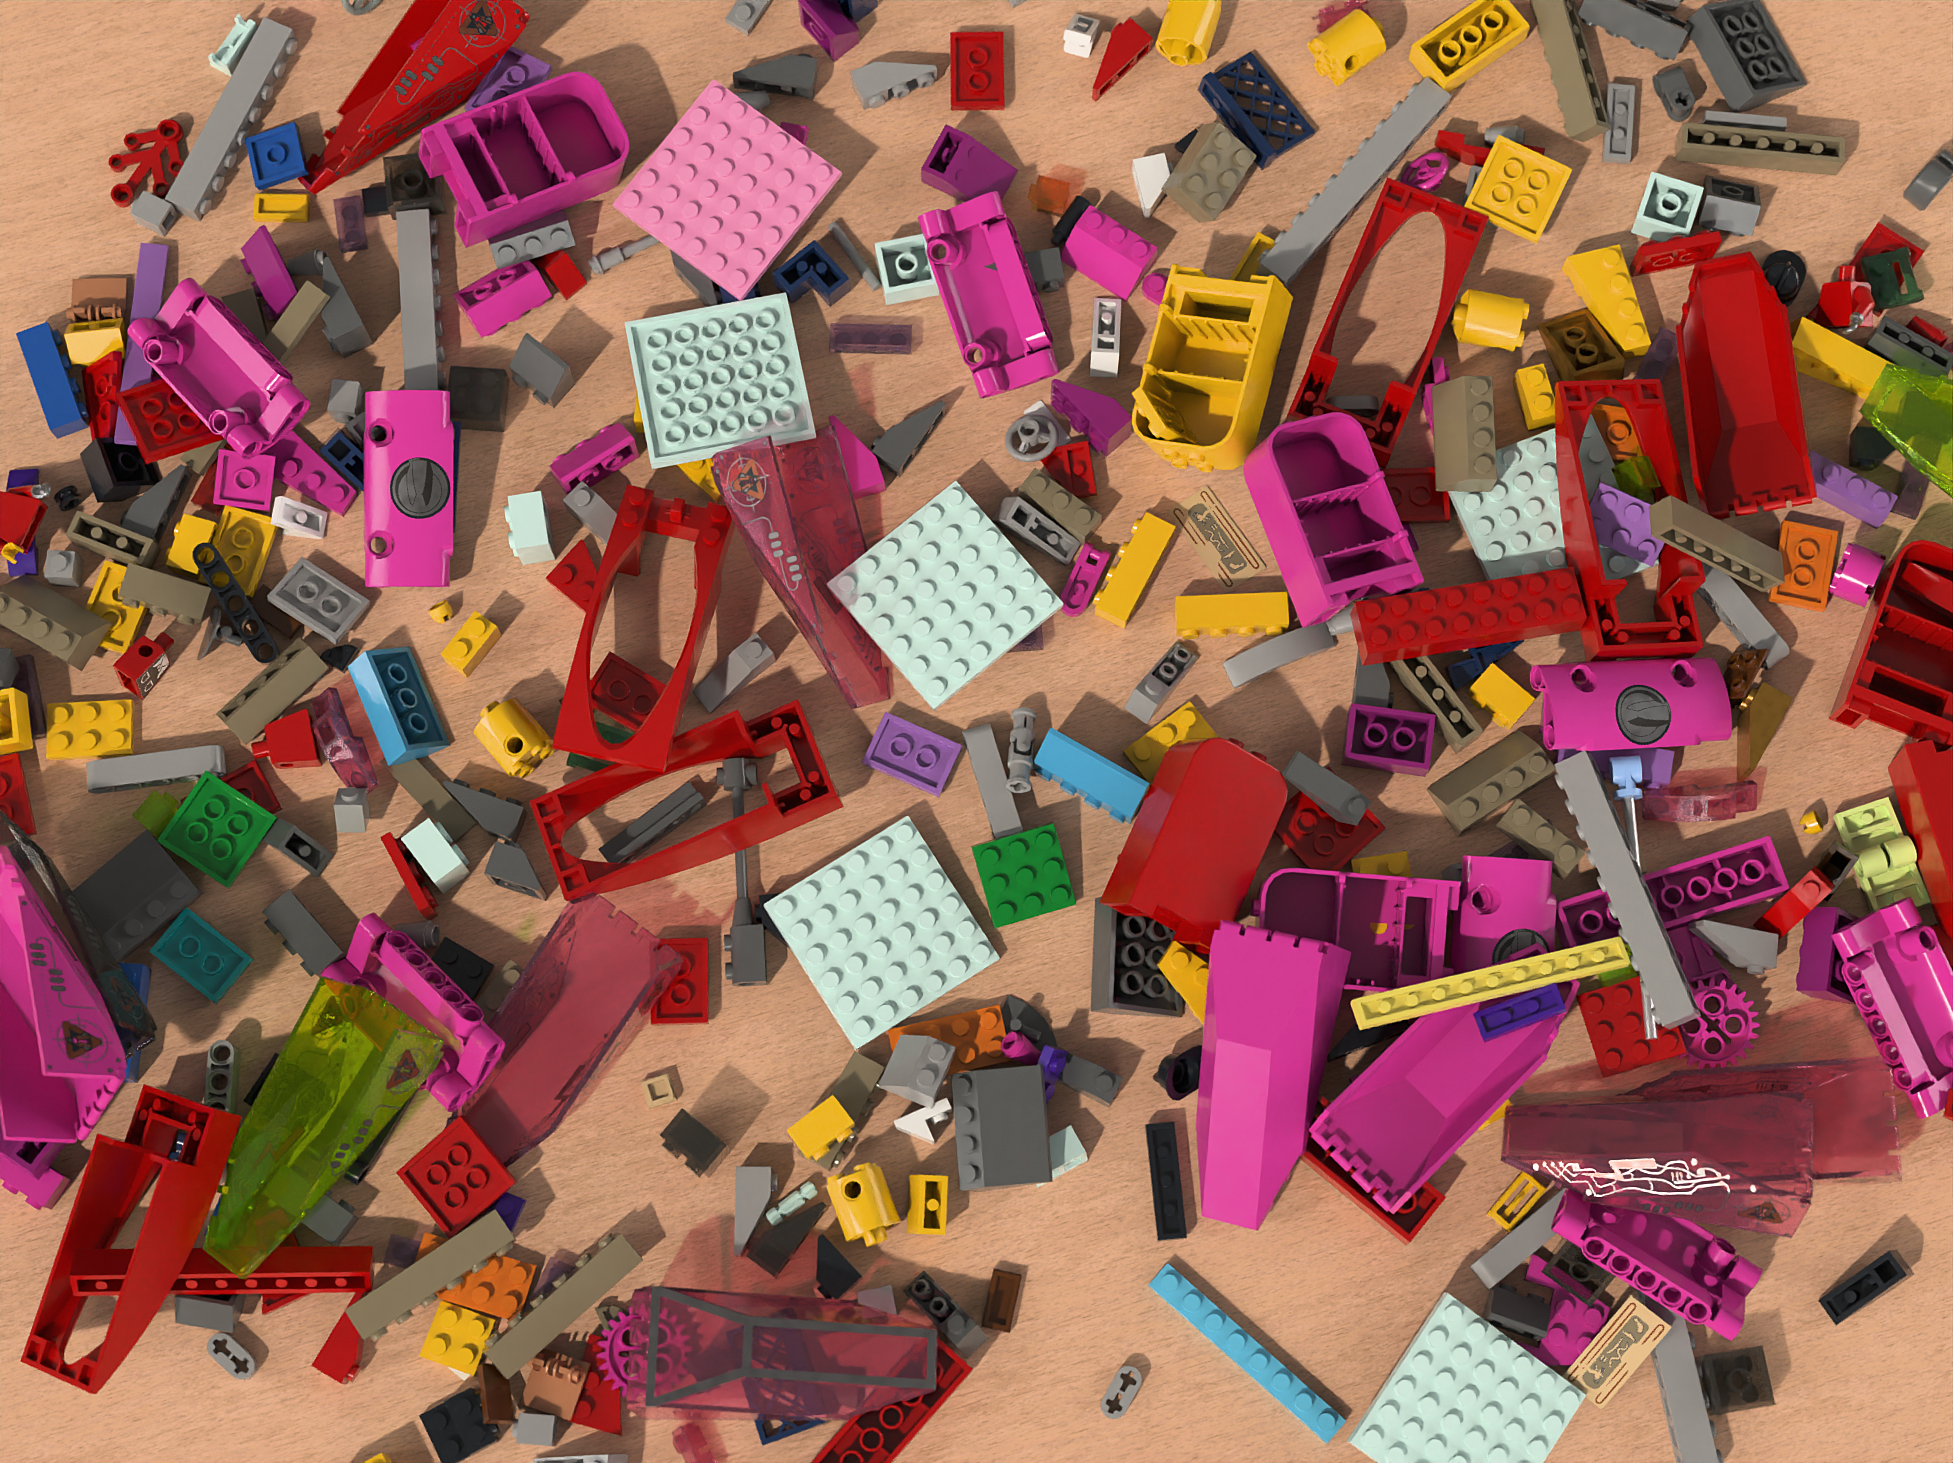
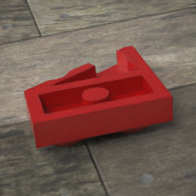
(1073, 468)
(575, 576)

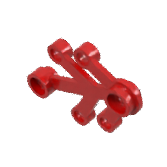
(148, 160)

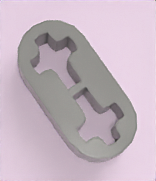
(1358, 405)
(228, 1362)
(1127, 1396)

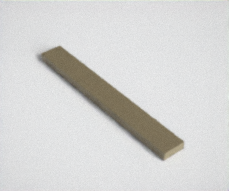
(280, 343)

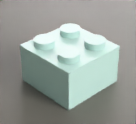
(1666, 208)
(905, 269)
(531, 528)
(432, 850)

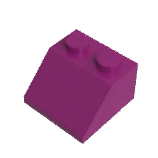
(828, 26)

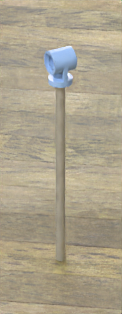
(1626, 773)

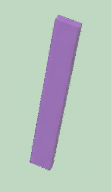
(146, 304)

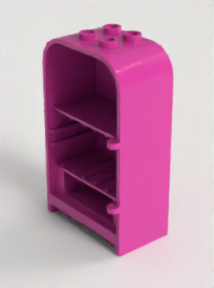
(527, 154)
(1329, 516)
(1339, 911)

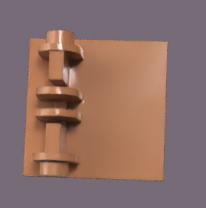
(97, 299)
(555, 1383)

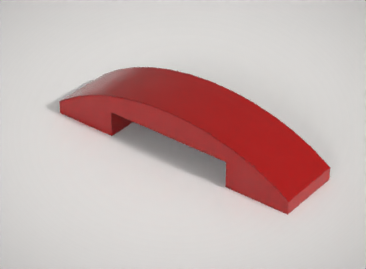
(1453, 146)

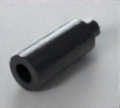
(1069, 219)

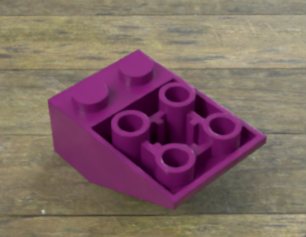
(965, 167)
(1094, 414)
(30, 1155)

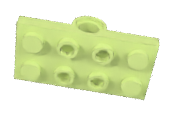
(1886, 855)

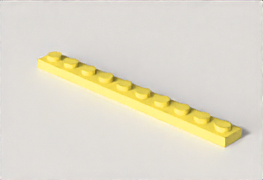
(1489, 983)

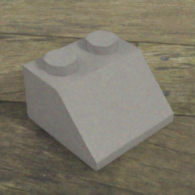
(918, 1068)

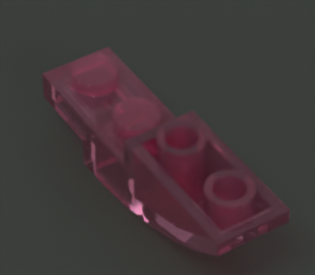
(342, 749)
(1699, 804)

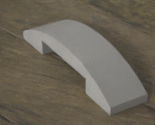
(1278, 653)

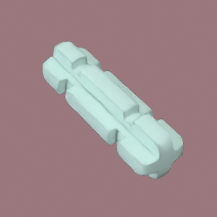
(791, 1203)

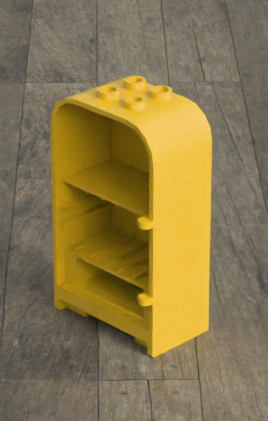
(1214, 364)

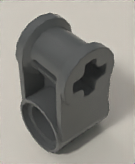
(1674, 93)

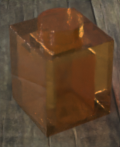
(1049, 195)

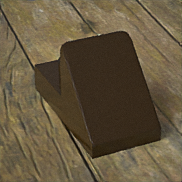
(1836, 864)

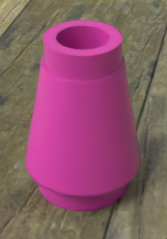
(1020, 1049)

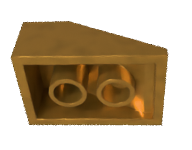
(1581, 348)
(1756, 725)

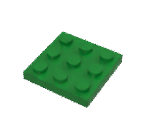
(217, 829)
(1023, 875)

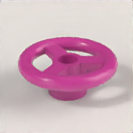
(1427, 178)

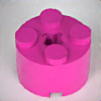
(1857, 574)

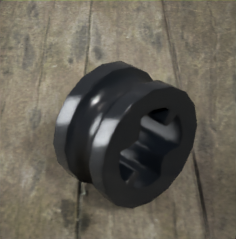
(68, 498)

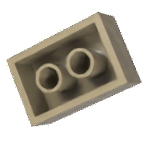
(1208, 172)

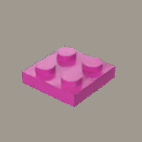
(244, 481)

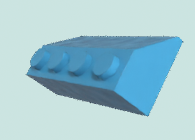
(398, 704)
(1090, 776)

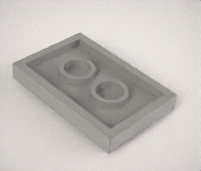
(318, 600)

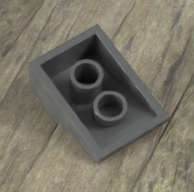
(343, 324)

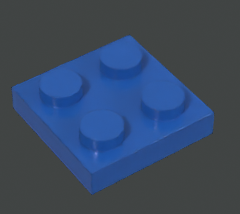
(276, 156)

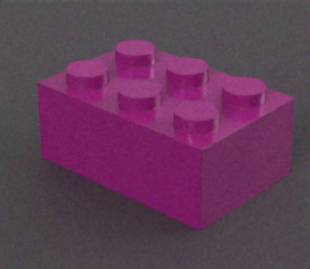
(1388, 739)

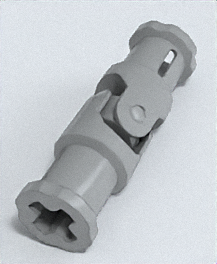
(1021, 750)

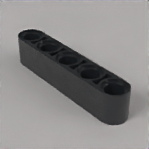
(232, 590)

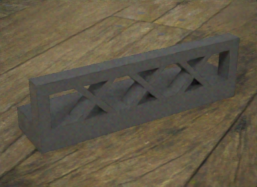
(653, 825)

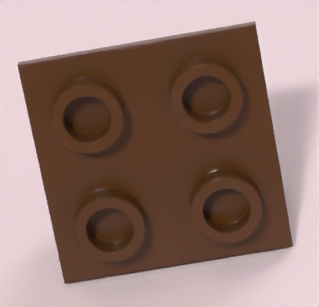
(1741, 673)

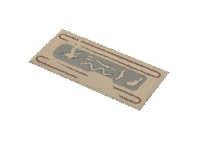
(1216, 539)
(1616, 1352)

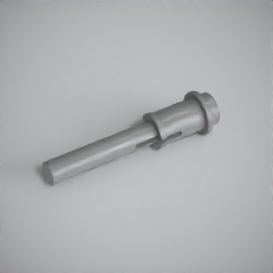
(617, 256)

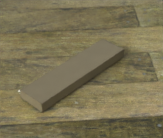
(432, 797)

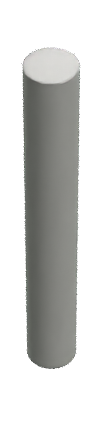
(854, 256)

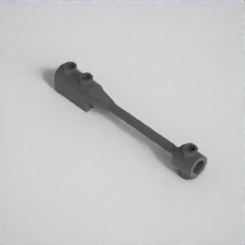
(745, 939)

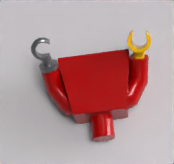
(1844, 303)
(21, 518)

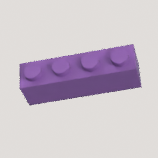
(1851, 492)
(1655, 764)

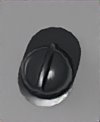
(1785, 273)
(1180, 1073)

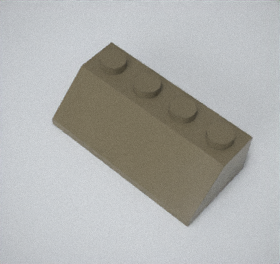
(1464, 434)
(51, 621)
(1491, 781)

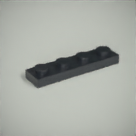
(1165, 1181)

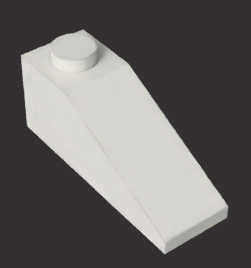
(1105, 338)

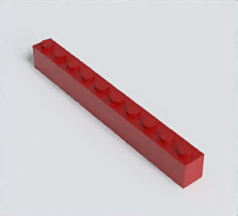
(283, 1271)

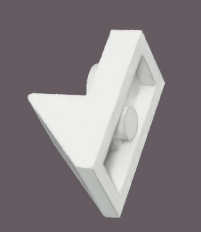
(1080, 35)
(298, 518)
(916, 1122)

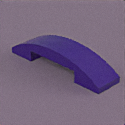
(26, 563)

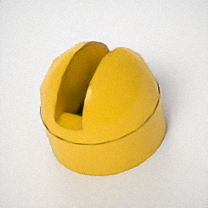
(440, 610)
(1813, 823)

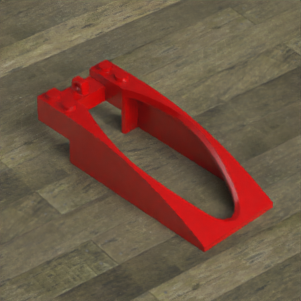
(1393, 208)
(643, 513)
(1676, 627)
(706, 744)
(105, 1199)

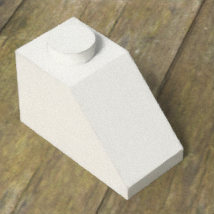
(1149, 177)

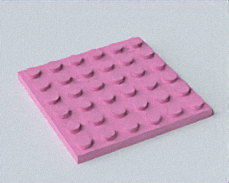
(727, 190)

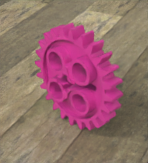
(1729, 1006)
(613, 1346)

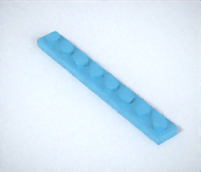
(1247, 1353)

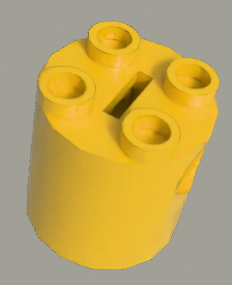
(1188, 30)
(1348, 46)
(1489, 319)
(507, 729)
(866, 1214)

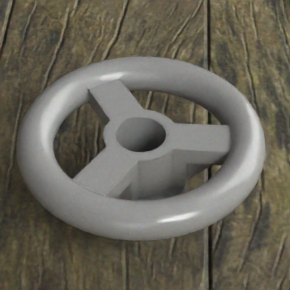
(1030, 436)

